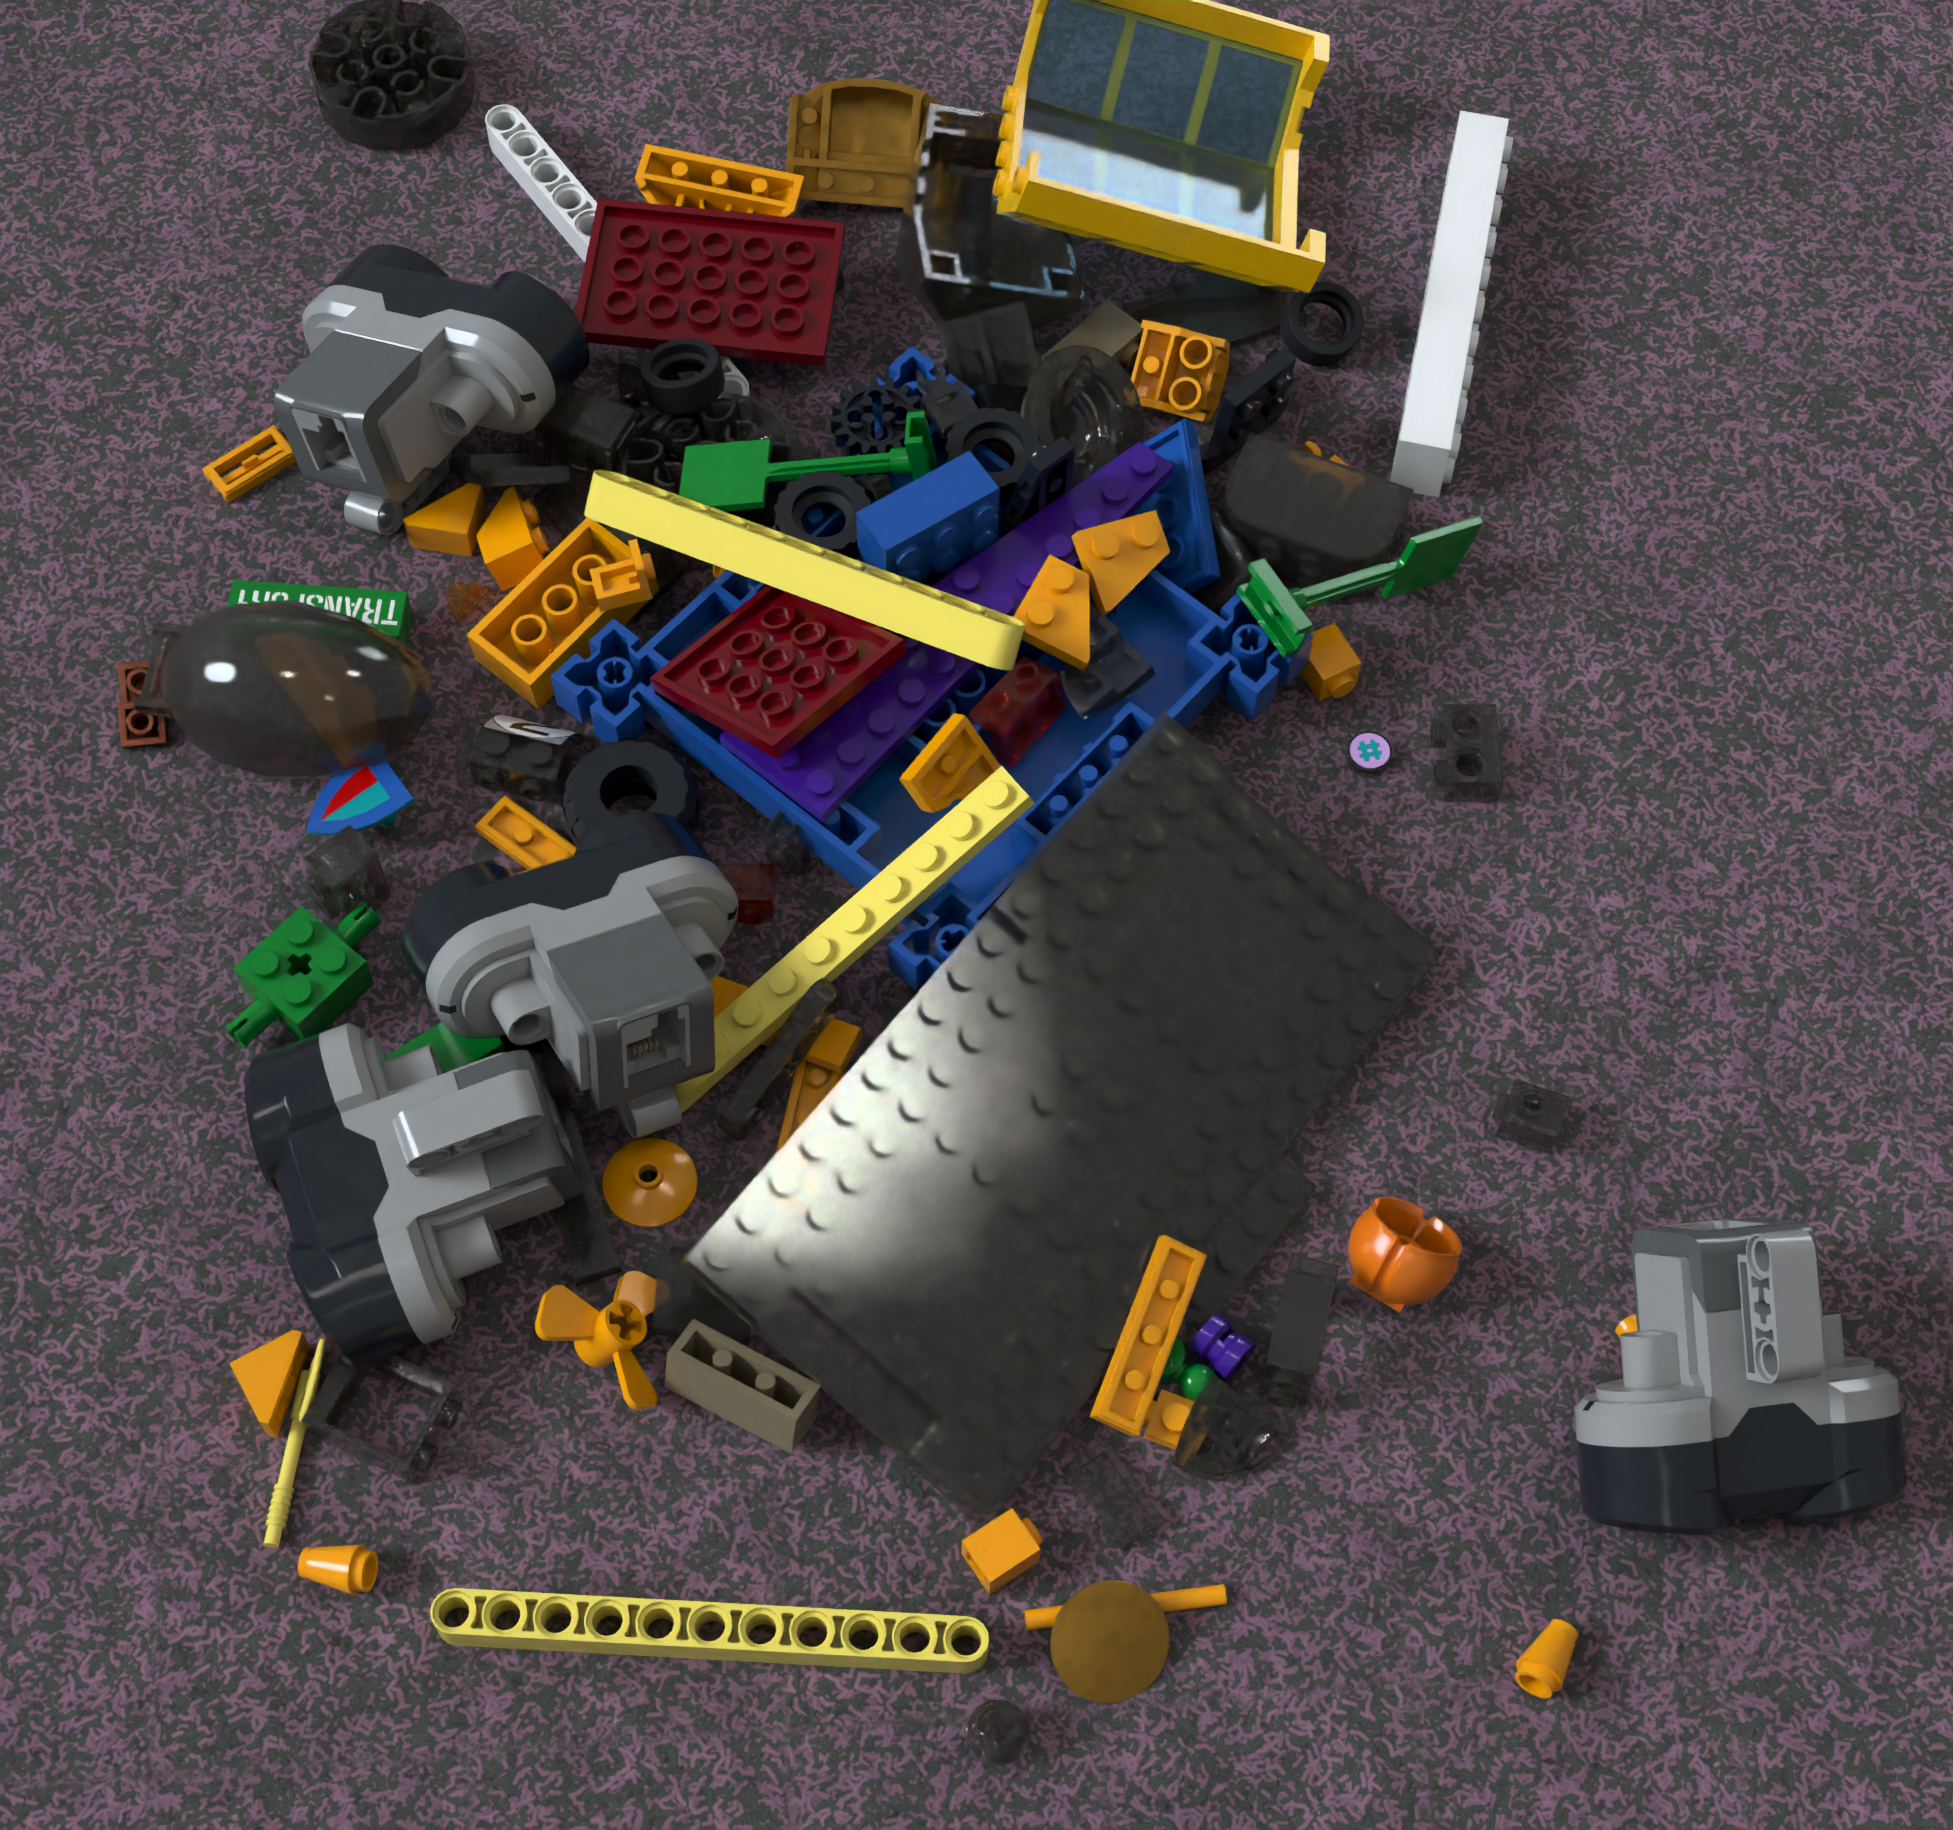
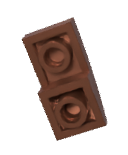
(136, 727)

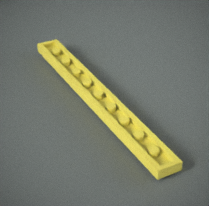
(860, 924)

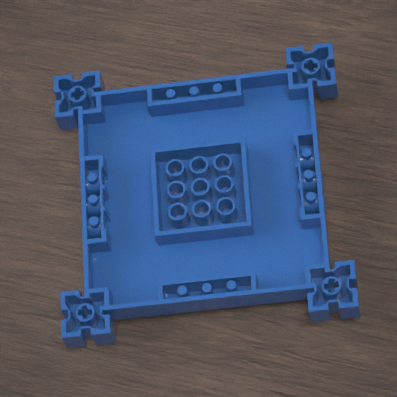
(1180, 637)

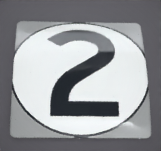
(529, 729)

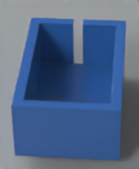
(931, 521)

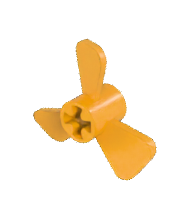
(605, 1334)

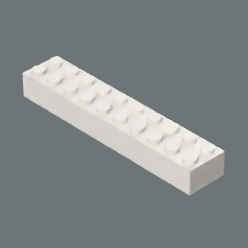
(1451, 303)

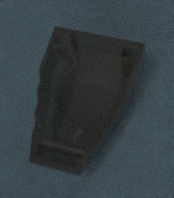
(957, 247)

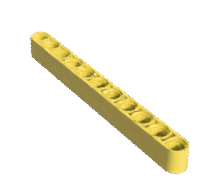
(805, 570)
(688, 1618)

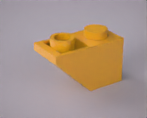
(511, 541)

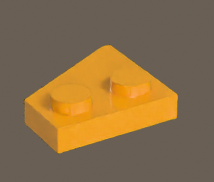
(1120, 556)
(1058, 612)
(949, 766)

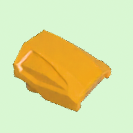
(1179, 364)

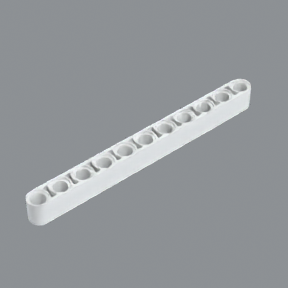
(562, 197)

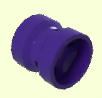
(1222, 1346)

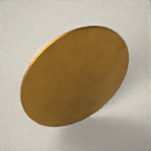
(1109, 1641)

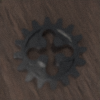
(859, 408)

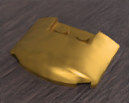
(856, 140)

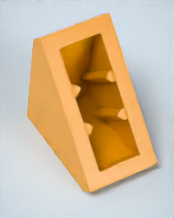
(449, 522)
(271, 1376)

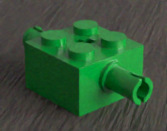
(303, 975)

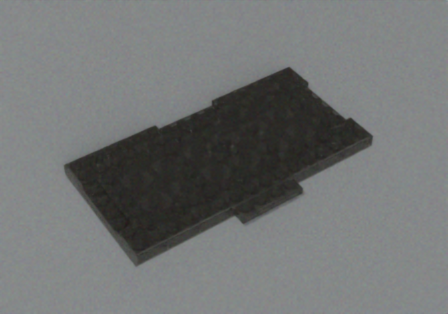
(1050, 1103)

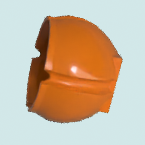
(1401, 1253)

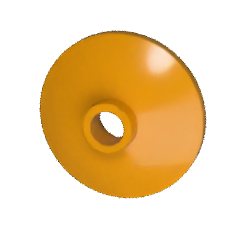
(654, 1201)

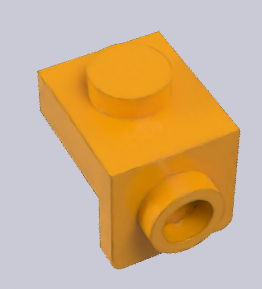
(624, 581)

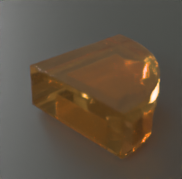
(465, 599)

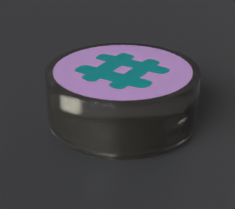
(1368, 754)

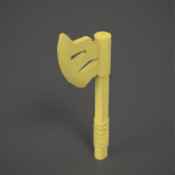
(283, 1489)

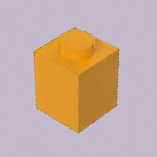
(1331, 664)
(1002, 1550)

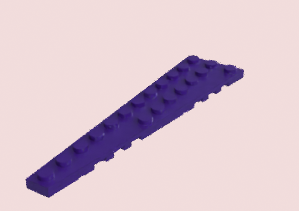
(875, 722)

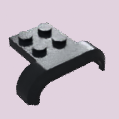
(1250, 408)

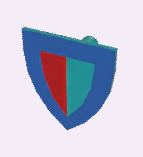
(359, 799)

